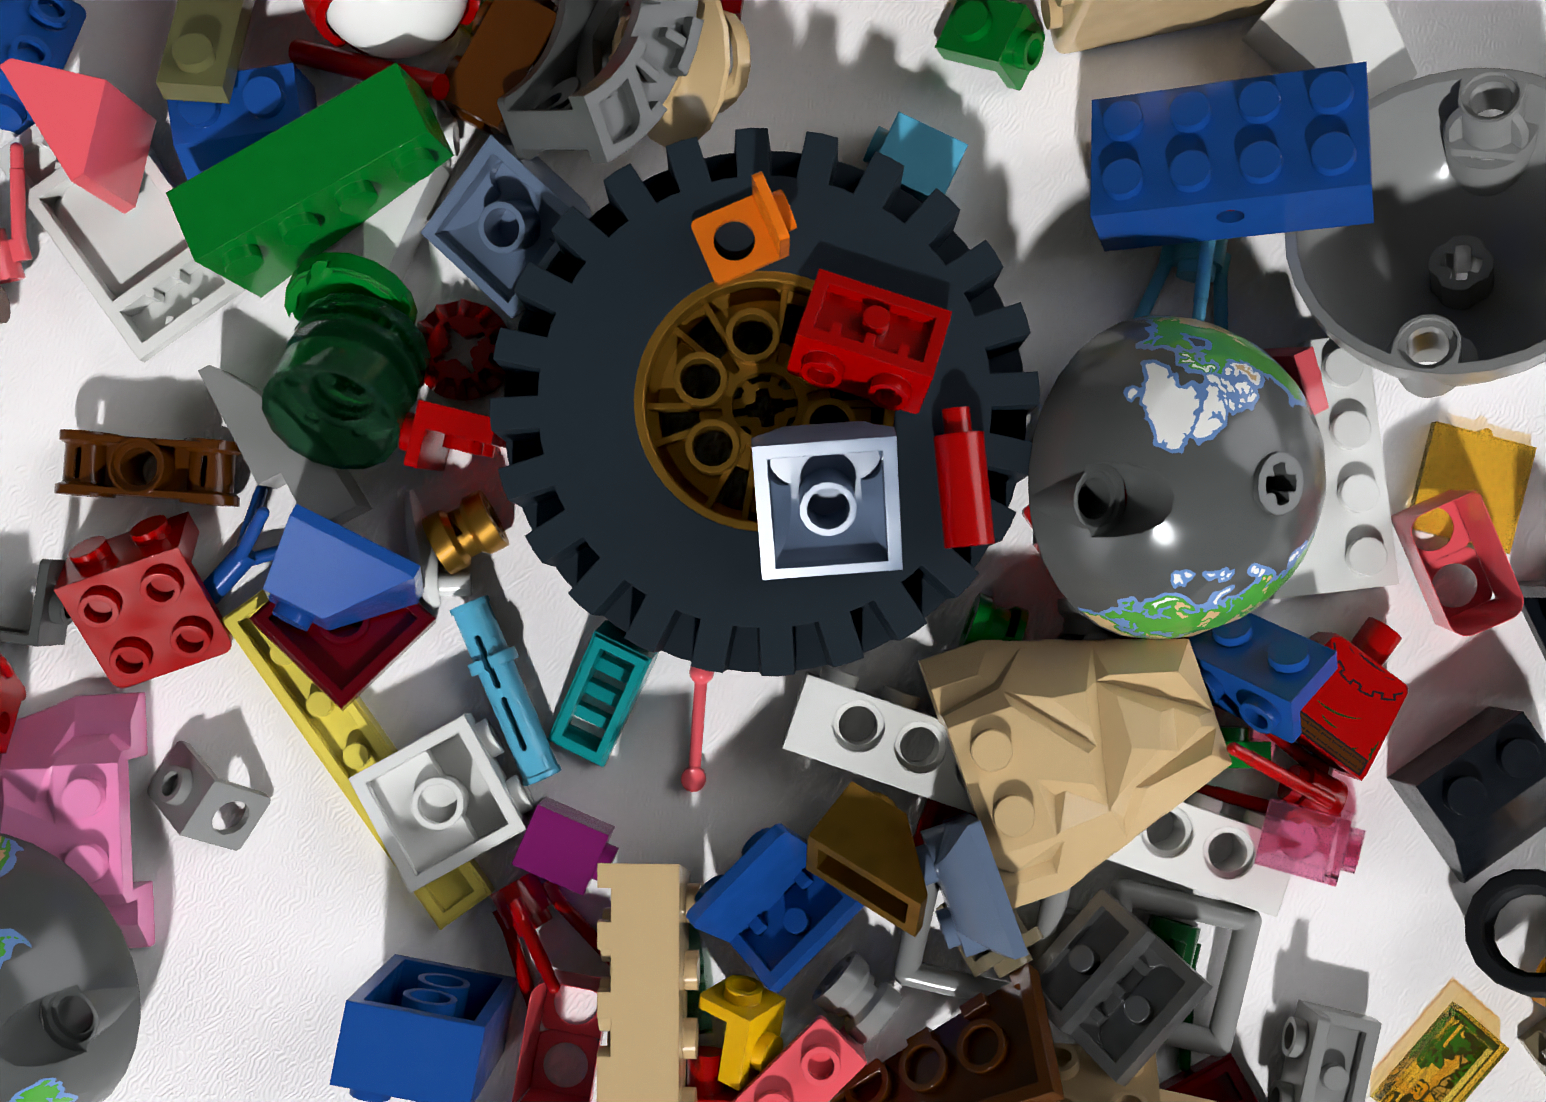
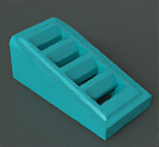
(587, 745)

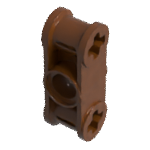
(112, 465)

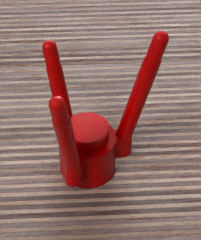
(1301, 785)
(521, 910)

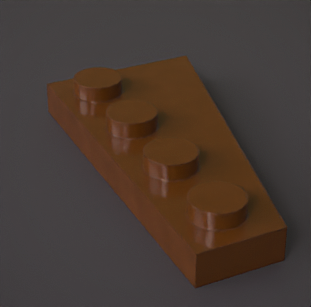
(987, 1053)

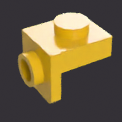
(752, 1026)

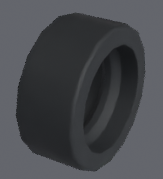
(1481, 934)

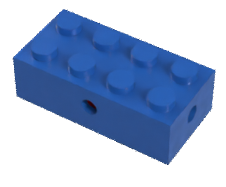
(1232, 159)

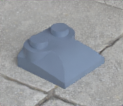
(502, 219)
(827, 499)
(975, 899)

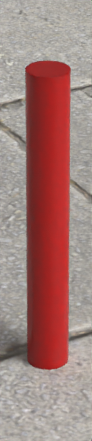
(361, 66)

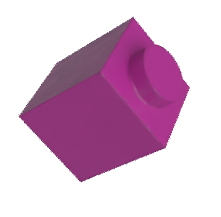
(565, 846)

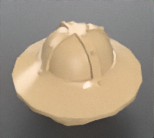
(707, 87)

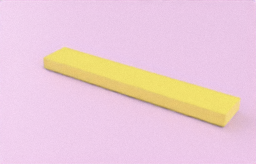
(346, 745)

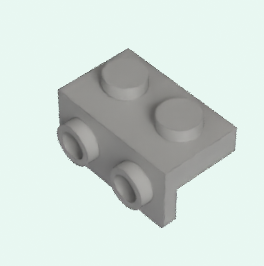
(1326, 1055)

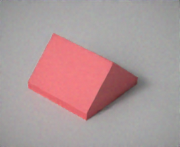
(89, 127)

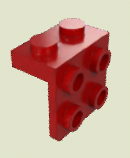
(142, 601)

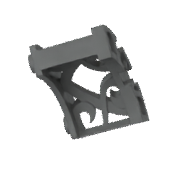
(595, 103)

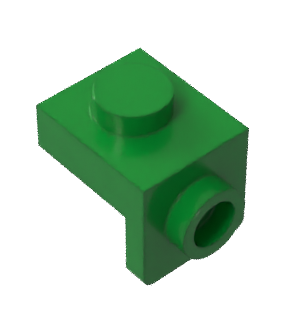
(993, 37)

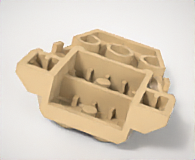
(1073, 747)

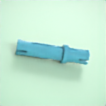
(505, 690)

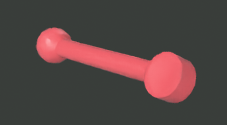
(694, 776)

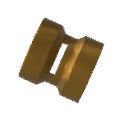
(465, 532)

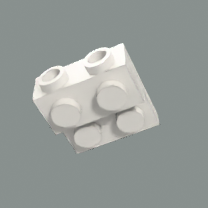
(443, 800)

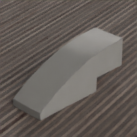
(313, 485)

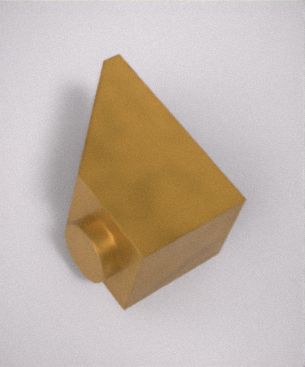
(871, 856)

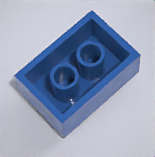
(423, 1032)

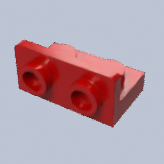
(868, 342)
(438, 428)

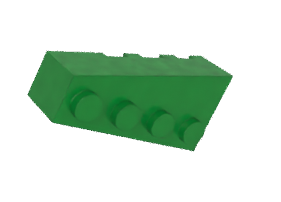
(310, 181)

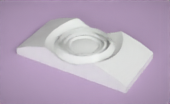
(128, 261)

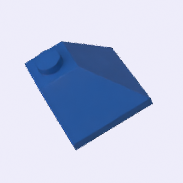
(336, 575)

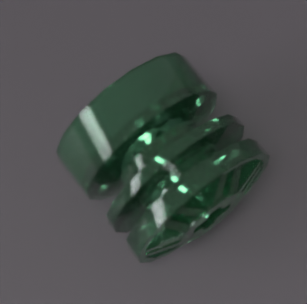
(346, 381)

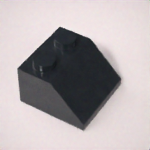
(1478, 789)

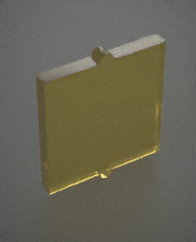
(1473, 461)

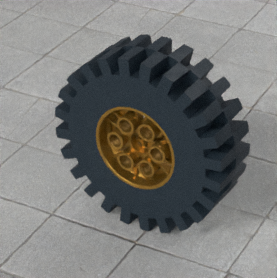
(608, 354)

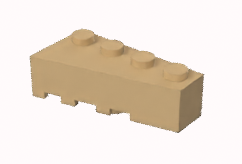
(647, 984)

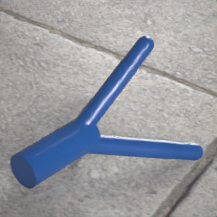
(242, 556)

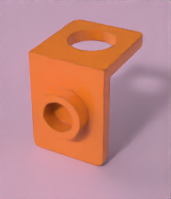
(766, 216)

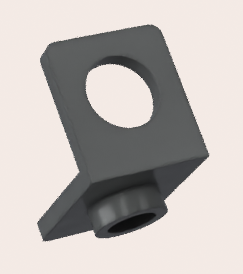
(48, 617)

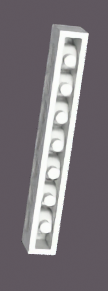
(1178, 858)

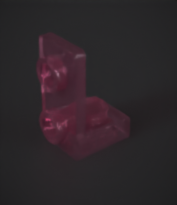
(1309, 842)

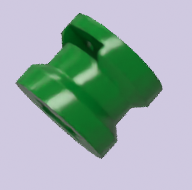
(993, 622)

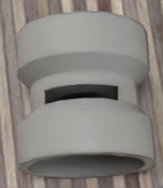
(851, 992)

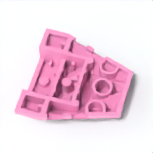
(71, 797)

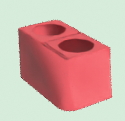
(1472, 525)
(537, 1044)

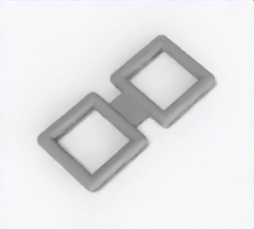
(1056, 916)

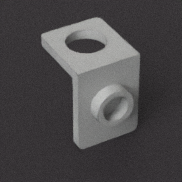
(192, 794)

